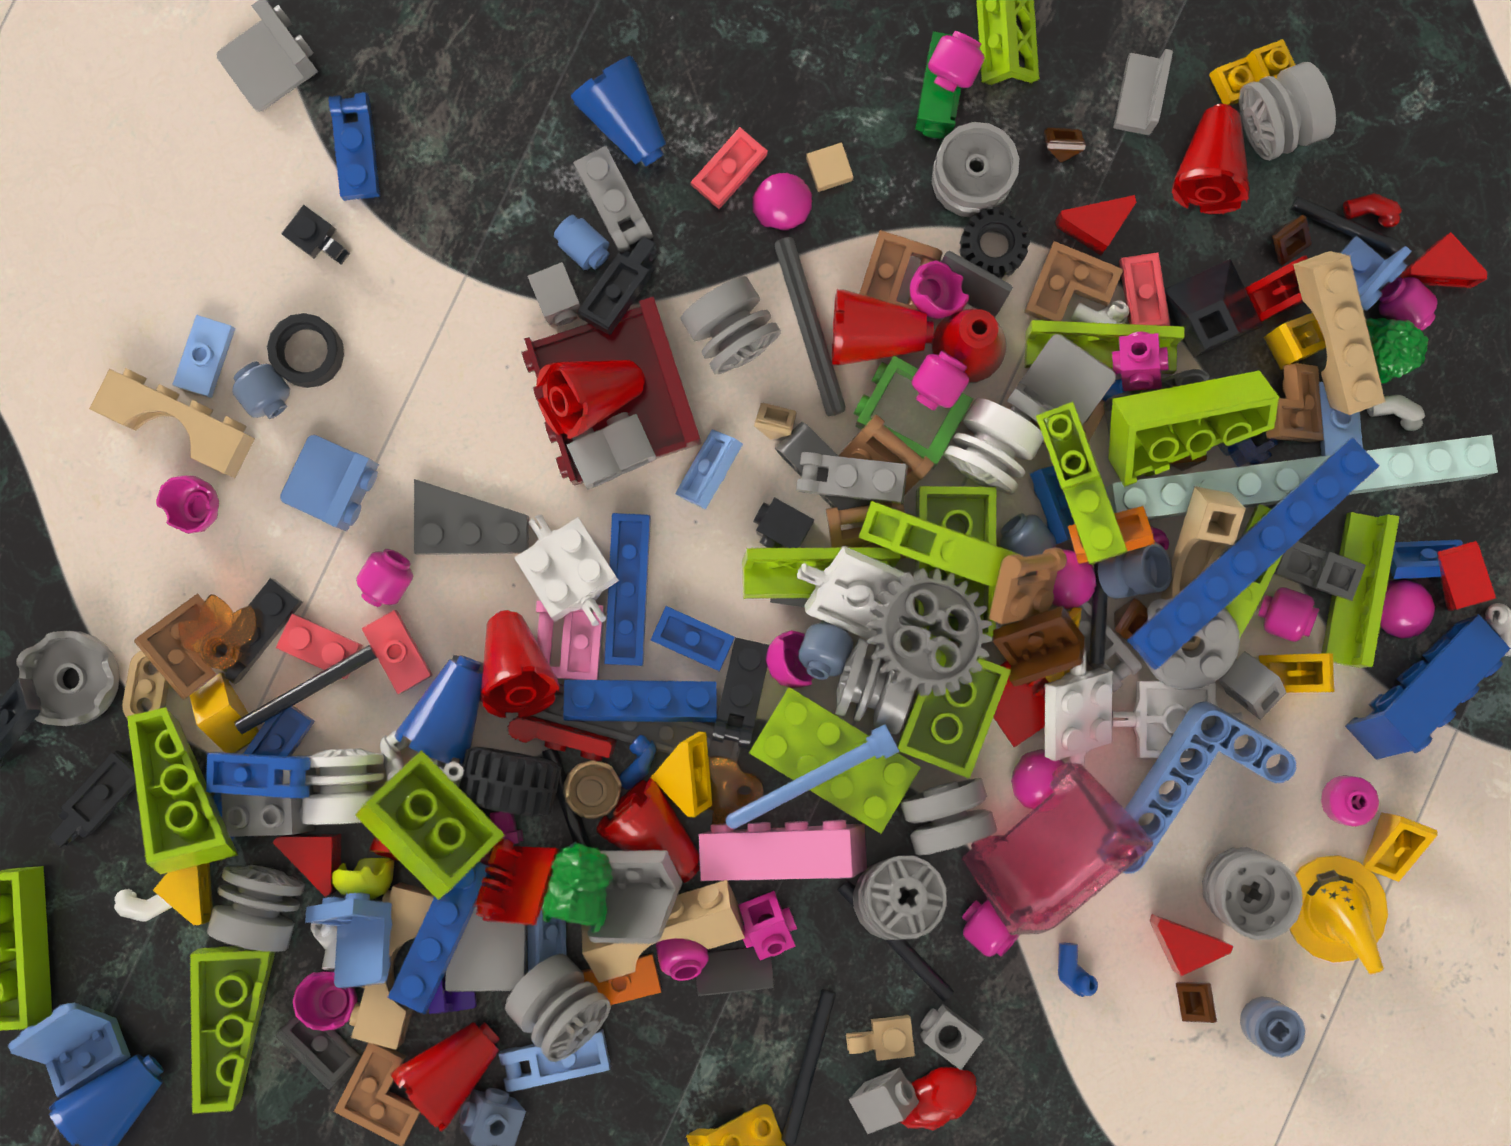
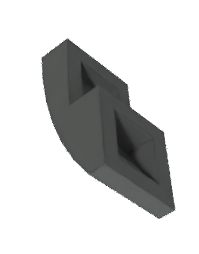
(1321, 570)

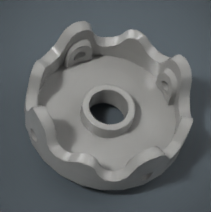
(52, 658)
(1208, 661)

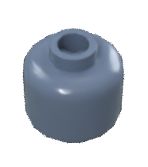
(260, 390)
(1026, 535)
(825, 650)

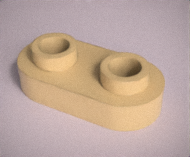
(143, 685)

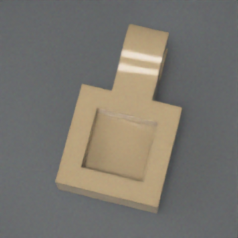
(889, 1038)

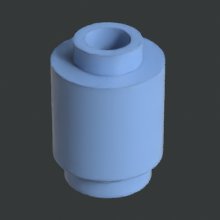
(582, 242)

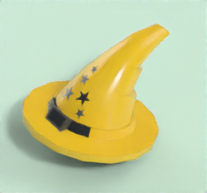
(1341, 912)

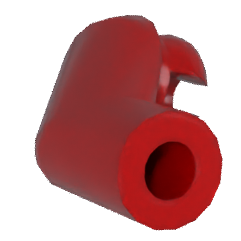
(1385, 208)

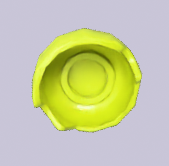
(369, 877)

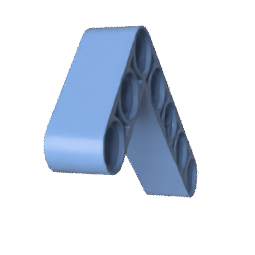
(1188, 774)

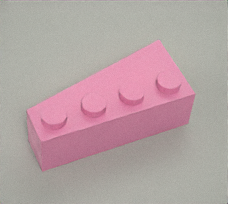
(783, 852)

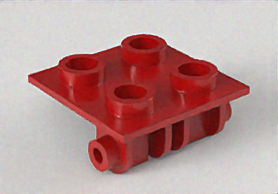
(1021, 709)
(518, 883)

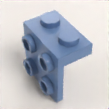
(329, 482)
(361, 937)
(73, 1045)

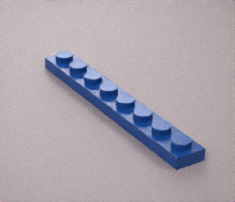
(1252, 553)

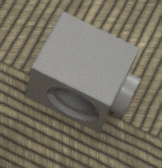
(555, 294)
(1253, 685)
(960, 1049)
(884, 1100)

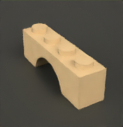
(1333, 297)
(133, 404)
(1207, 530)
(701, 915)
(378, 1017)

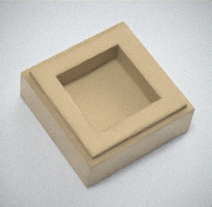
(829, 167)

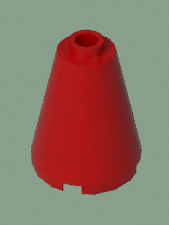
(1215, 164)
(875, 329)
(974, 340)
(586, 392)
(515, 669)
(648, 823)
(447, 1072)

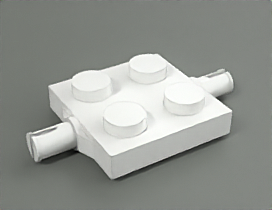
(566, 570)
(848, 590)
(1160, 712)
(1078, 713)

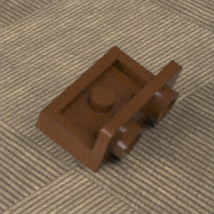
(1040, 645)

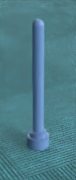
(878, 745)

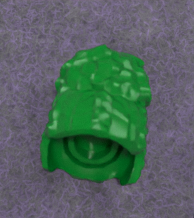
(1396, 346)
(578, 887)

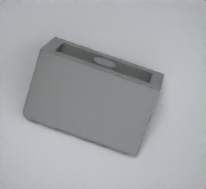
(1142, 92)

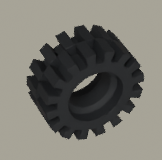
(1003, 223)

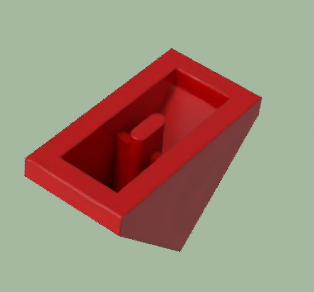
(1095, 223)
(1447, 265)
(1276, 292)
(1464, 576)
(314, 857)
(1186, 947)

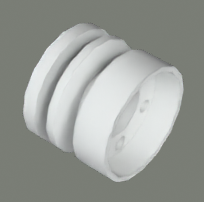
(997, 440)
(342, 785)

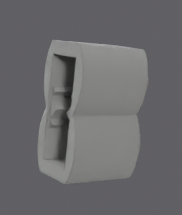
(612, 450)

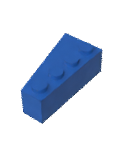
(1431, 690)

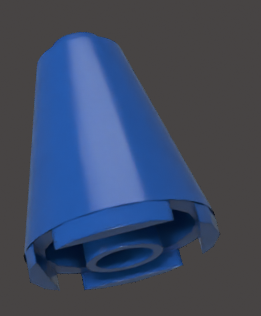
(623, 111)
(446, 713)
(109, 1104)

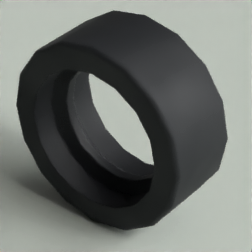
(281, 335)

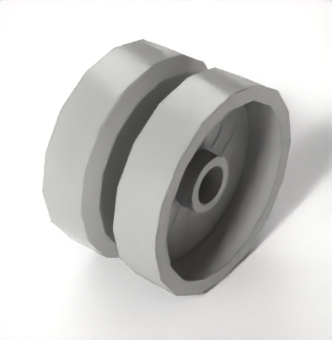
(979, 148)
(950, 823)

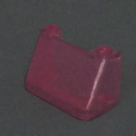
(1057, 853)

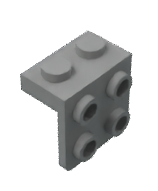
(267, 58)
(1062, 376)
(265, 815)
(638, 897)

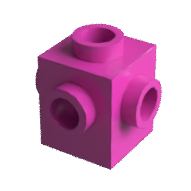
(1140, 361)
(767, 926)

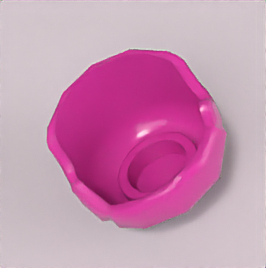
(782, 201)
(937, 290)
(188, 503)
(1074, 583)
(1406, 609)
(784, 660)
(1033, 778)
(321, 1003)

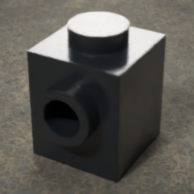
(781, 525)

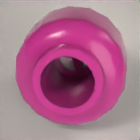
(956, 61)
(1408, 300)
(940, 380)
(384, 578)
(1288, 614)
(1338, 801)
(986, 930)
(681, 958)

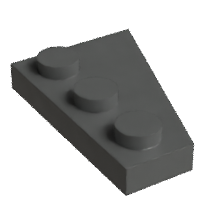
(464, 525)

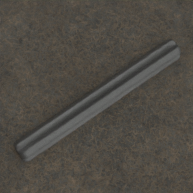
(810, 326)

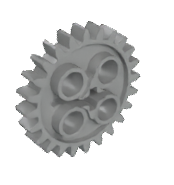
(920, 665)

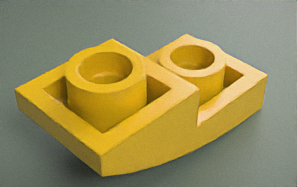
(1258, 64)

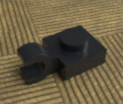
(314, 235)

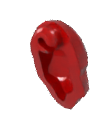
(942, 1097)

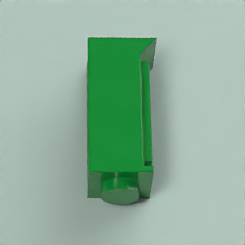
(937, 105)

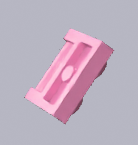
(579, 644)

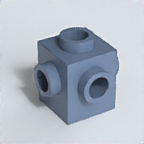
(491, 1118)

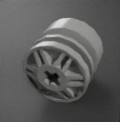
(1287, 110)
(734, 331)
(868, 687)
(881, 886)
(257, 900)
(1268, 907)
(557, 1007)

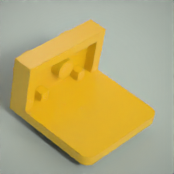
(752, 1128)

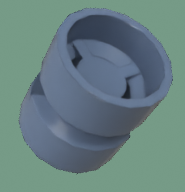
(1136, 572)
(1272, 1026)

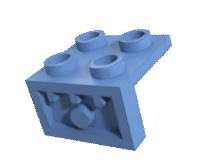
(1372, 270)

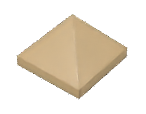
(775, 421)

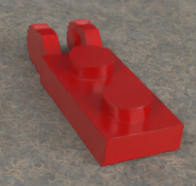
(560, 736)

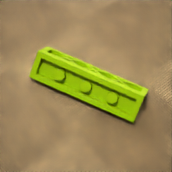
(1003, 39)
(1098, 339)
(775, 570)
(1355, 624)

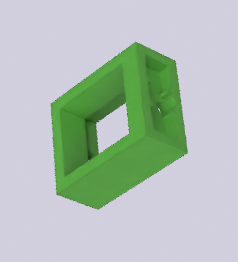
(947, 429)

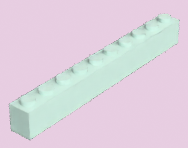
(1274, 481)

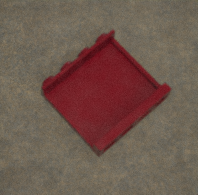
(637, 338)

